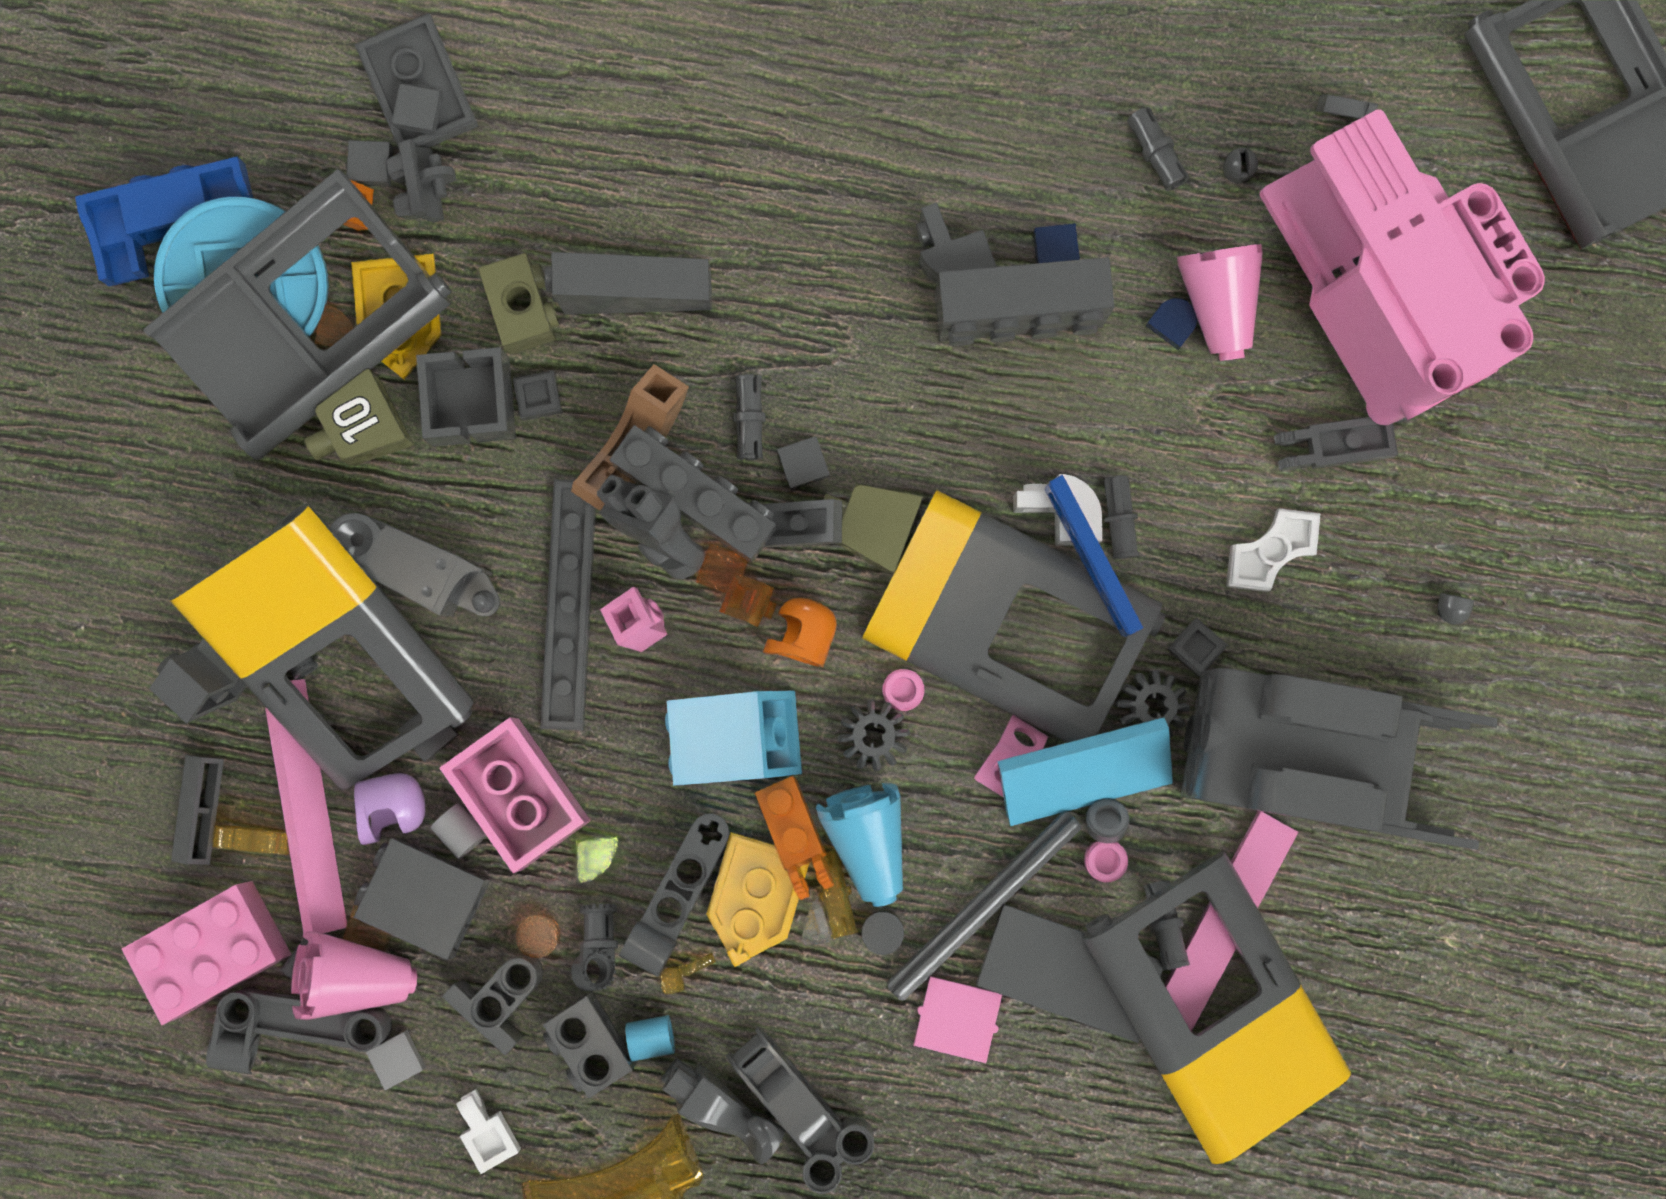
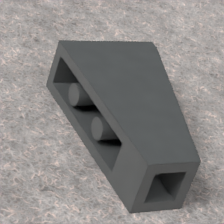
(628, 283)

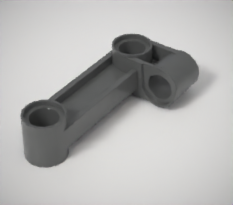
(237, 1039)

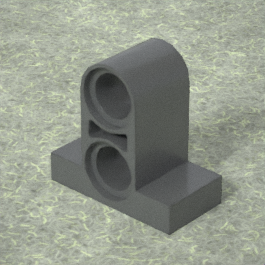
(506, 991)

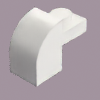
(1035, 500)

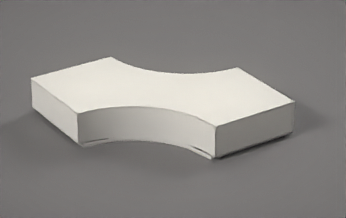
(1257, 563)

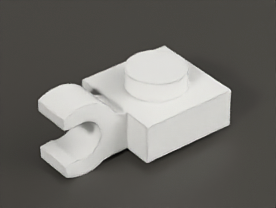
(488, 1138)

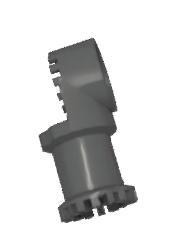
(597, 945)

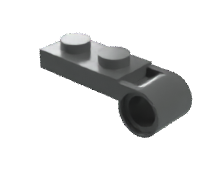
(805, 523)

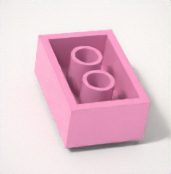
(515, 794)
(206, 952)

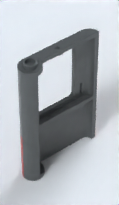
(1612, 164)

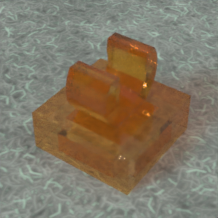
(748, 600)

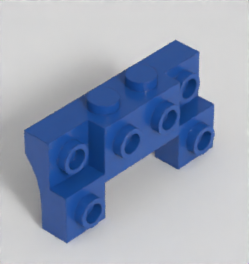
(144, 210)

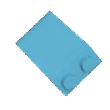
(733, 737)

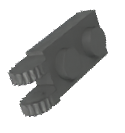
(1339, 444)

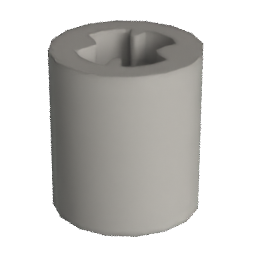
(458, 830)

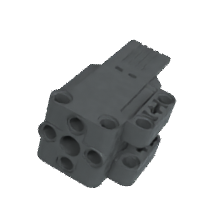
(1312, 751)

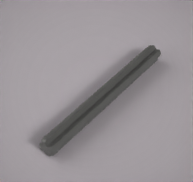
(983, 905)

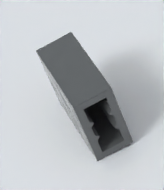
(420, 897)

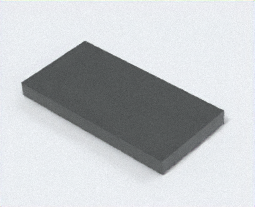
(1053, 971)

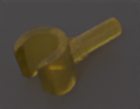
(672, 977)

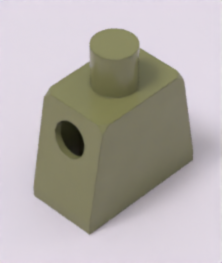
(877, 524)

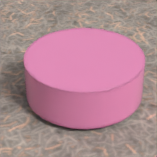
(903, 690)
(1106, 861)

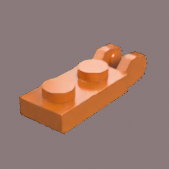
(794, 833)

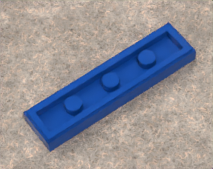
(1092, 556)

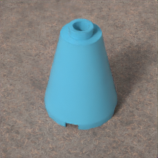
(867, 839)

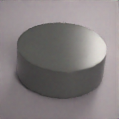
(1107, 821)
(882, 932)

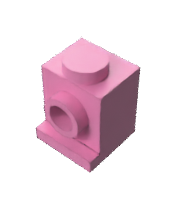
(641, 618)

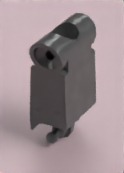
(417, 567)

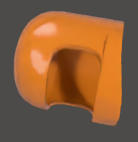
(807, 634)

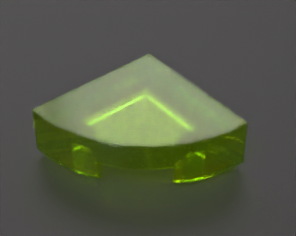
(595, 856)

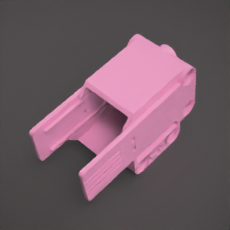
(1432, 279)

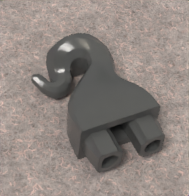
(654, 523)
(713, 1106)

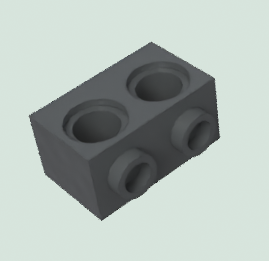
(600, 1039)

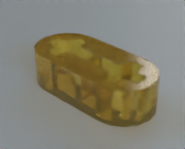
(250, 839)

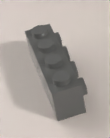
(701, 499)

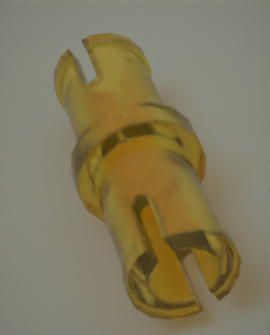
(837, 899)

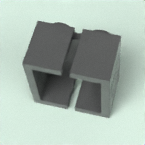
(466, 400)

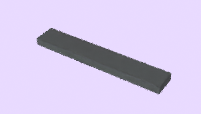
(568, 610)

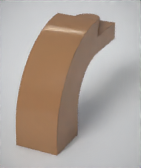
(652, 403)

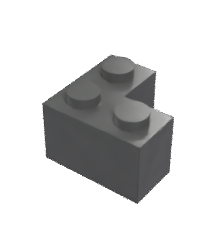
(196, 682)

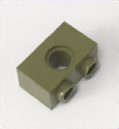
(503, 284)

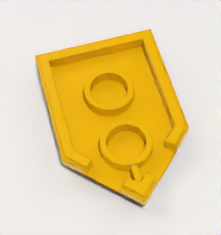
(374, 285)
(751, 898)

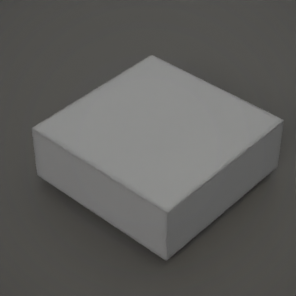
(396, 1060)

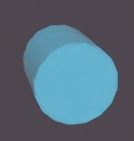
(650, 1038)

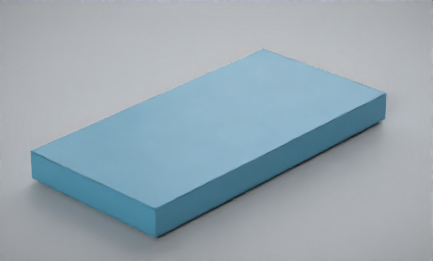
(1086, 771)

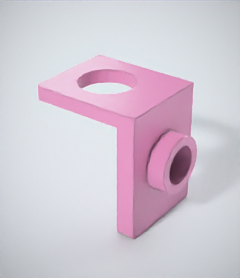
(1006, 748)

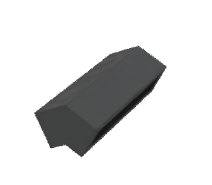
(189, 810)

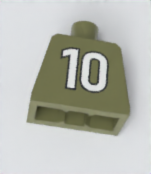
(359, 423)

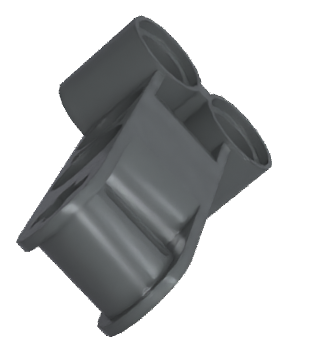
(651, 938)
(800, 1110)

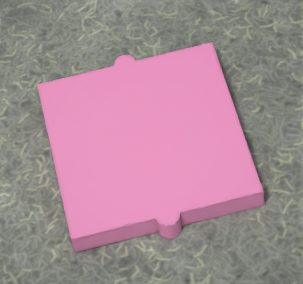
(957, 1019)

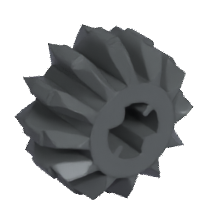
(1167, 700)
(888, 737)

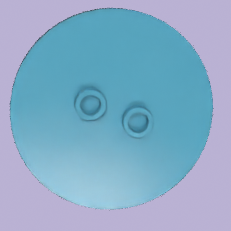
(214, 233)

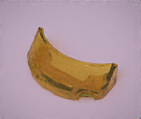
(656, 1171)

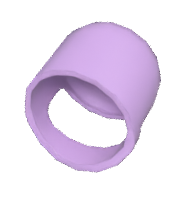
(388, 802)

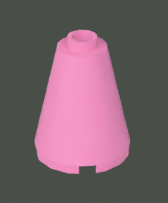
(1224, 296)
(347, 977)

